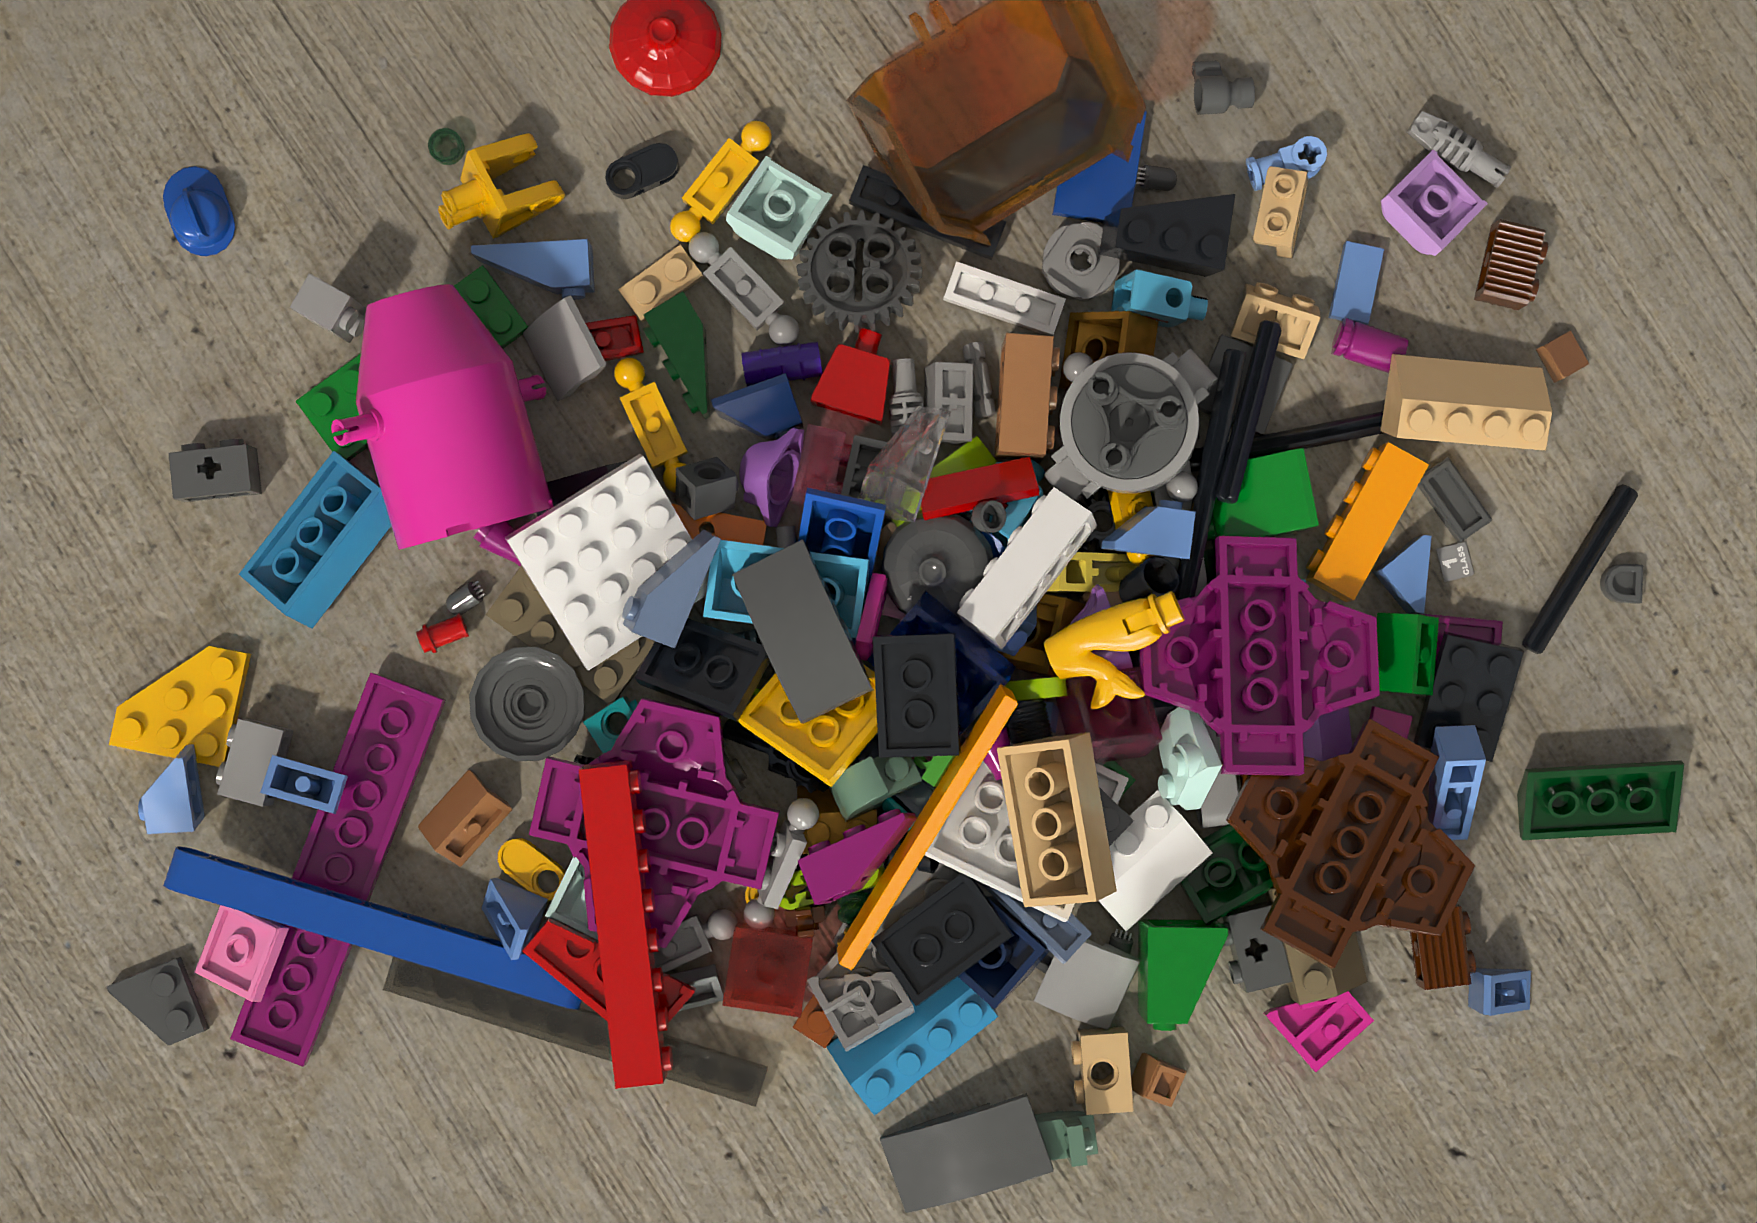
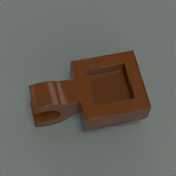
(806, 919)

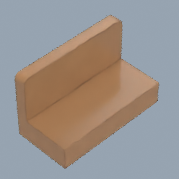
(463, 819)

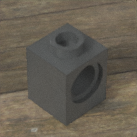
(706, 488)

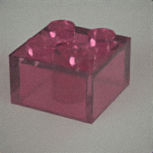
(1117, 730)

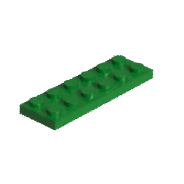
(336, 395)

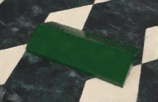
(1599, 800)
(1226, 877)

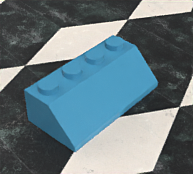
(319, 541)
(914, 1046)

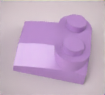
(1431, 205)

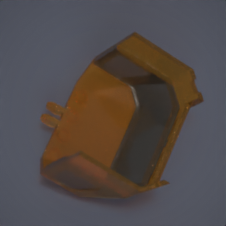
(998, 109)

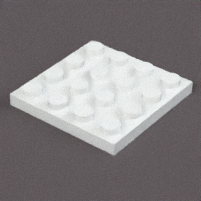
(598, 552)
(979, 836)

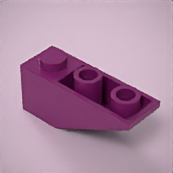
(850, 863)

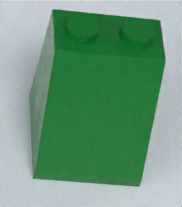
(1272, 499)
(1175, 967)

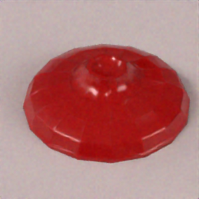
(665, 44)

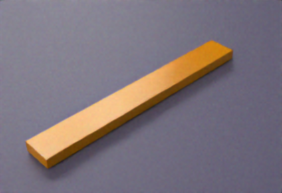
(926, 826)

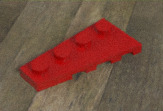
(577, 965)

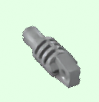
(1457, 148)
(905, 393)

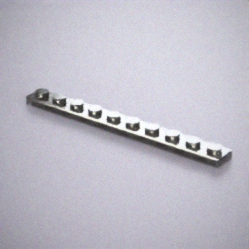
(570, 1028)

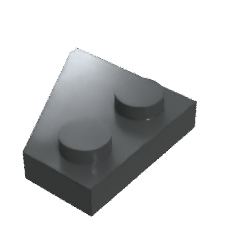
(163, 1001)

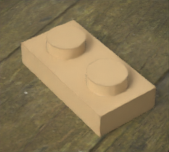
(661, 282)

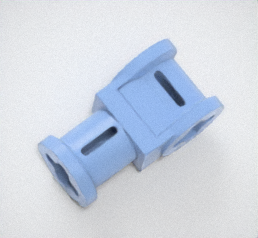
(1288, 158)

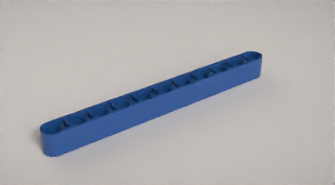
(361, 924)

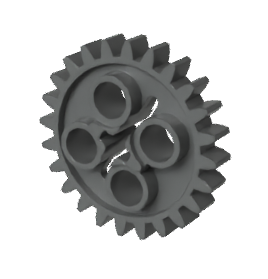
(895, 271)

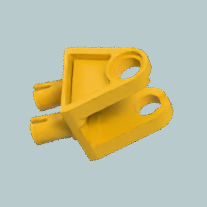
(481, 198)

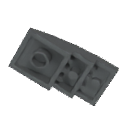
(802, 632)
(966, 1154)

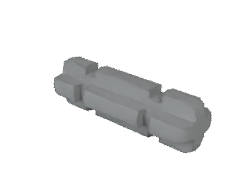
(982, 389)

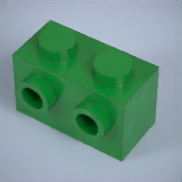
(1406, 652)

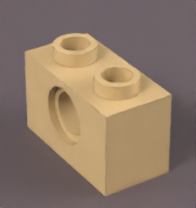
(1114, 1091)

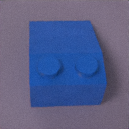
(842, 525)

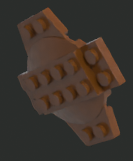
(1352, 846)

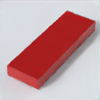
(966, 489)

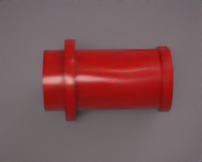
(442, 633)

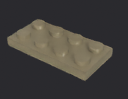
(529, 619)

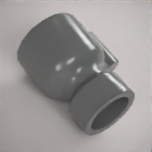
(1216, 93)

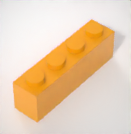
(1366, 521)

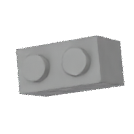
(329, 308)
(248, 759)

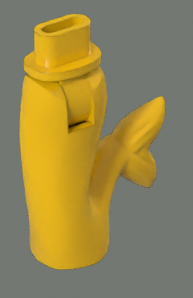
(1116, 628)

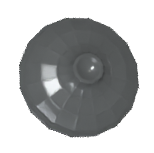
(935, 556)
(526, 704)

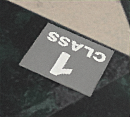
(1455, 561)

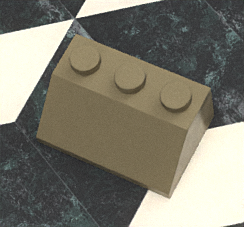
(1318, 982)

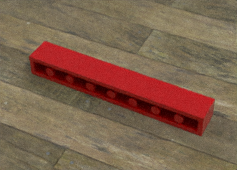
(624, 923)

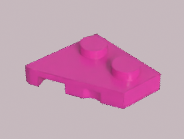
(1320, 1027)

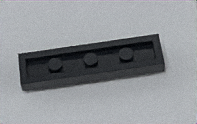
(879, 194)

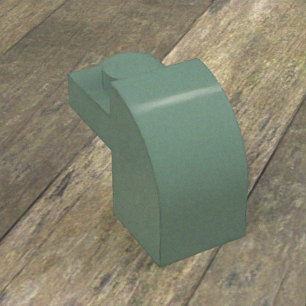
(871, 782)
(1068, 1135)

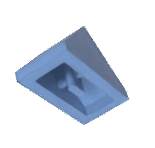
(1407, 574)
(513, 914)
(1499, 991)

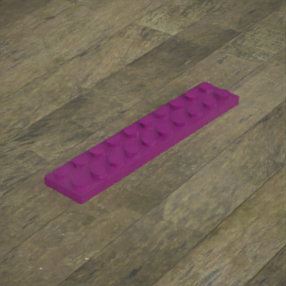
(344, 856)

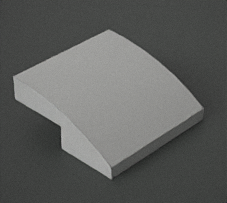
(564, 348)
(1088, 984)

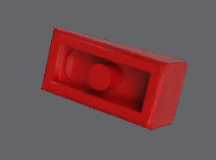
(617, 337)

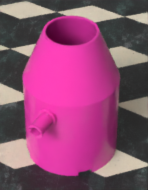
(444, 418)

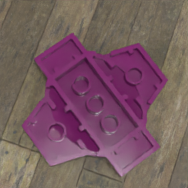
(1262, 657)
(691, 809)

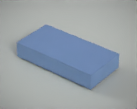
(1356, 282)

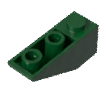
(684, 341)

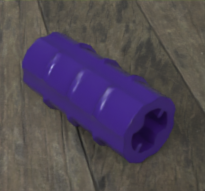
(796, 361)

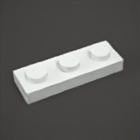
(1004, 299)

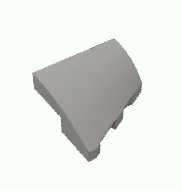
(861, 1004)

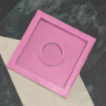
(241, 952)

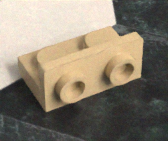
(1281, 209)
(1296, 317)

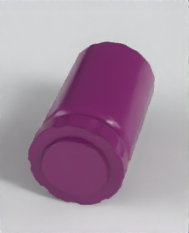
(1367, 344)

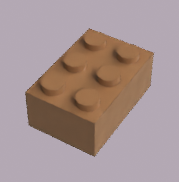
(1026, 397)

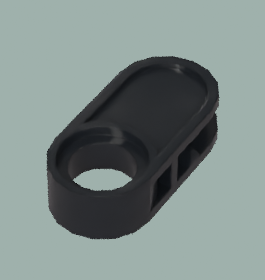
(651, 167)

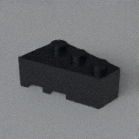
(1172, 235)

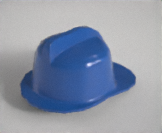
(199, 211)

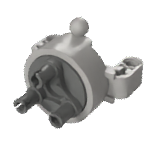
(1130, 424)

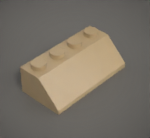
(1467, 402)
(1057, 820)

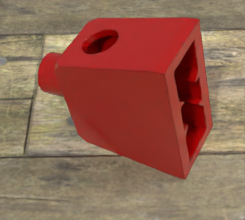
(855, 380)

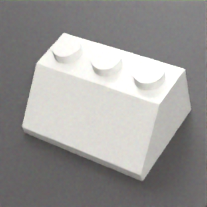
(1151, 859)

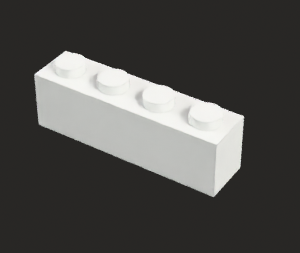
(1026, 567)

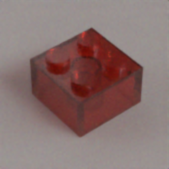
(767, 970)

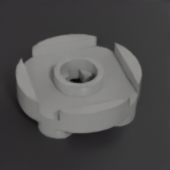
(1059, 269)

